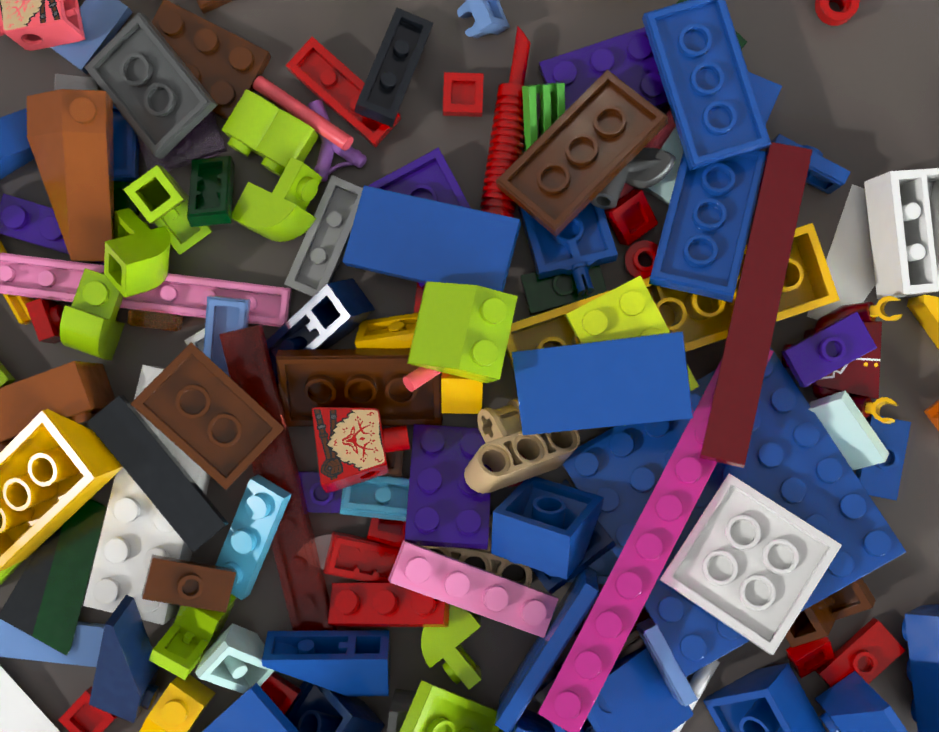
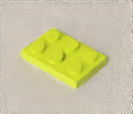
(620, 314)

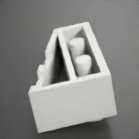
(904, 231)

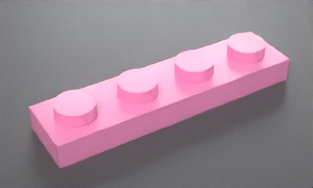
(473, 589)

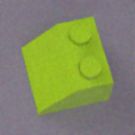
(462, 330)

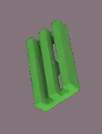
(551, 108)

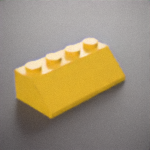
(46, 480)

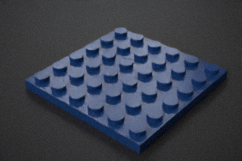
(786, 461)

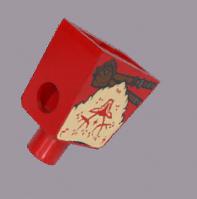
(353, 445)

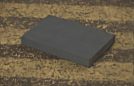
(150, 85)

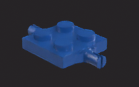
(575, 249)

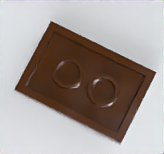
(215, 56)
(207, 415)

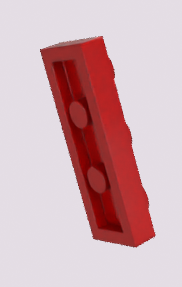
(336, 87)
(384, 606)

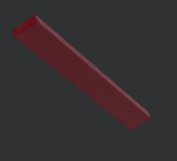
(756, 306)

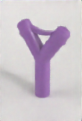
(327, 150)

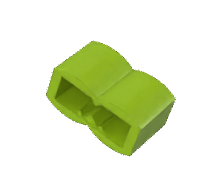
(268, 132)

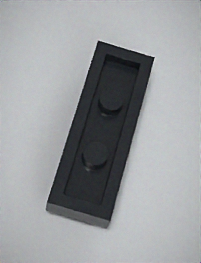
(393, 67)

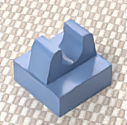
(487, 15)

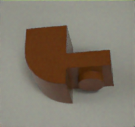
(819, 618)

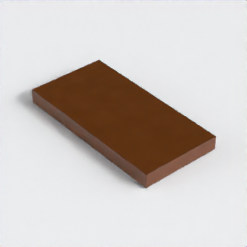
(581, 152)
(355, 381)

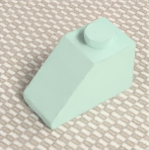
(234, 660)

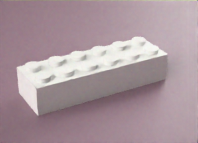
(134, 533)

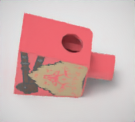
(41, 22)

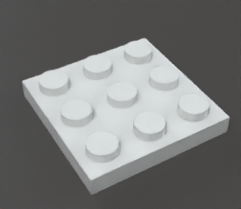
(750, 563)

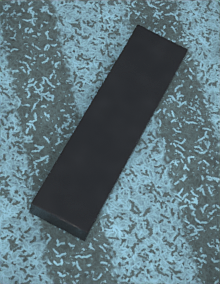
(157, 472)

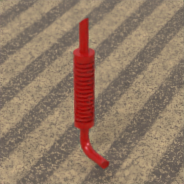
(507, 131)

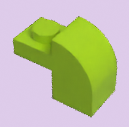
(166, 204)
(283, 212)
(136, 256)
(91, 319)
(189, 639)
(446, 644)

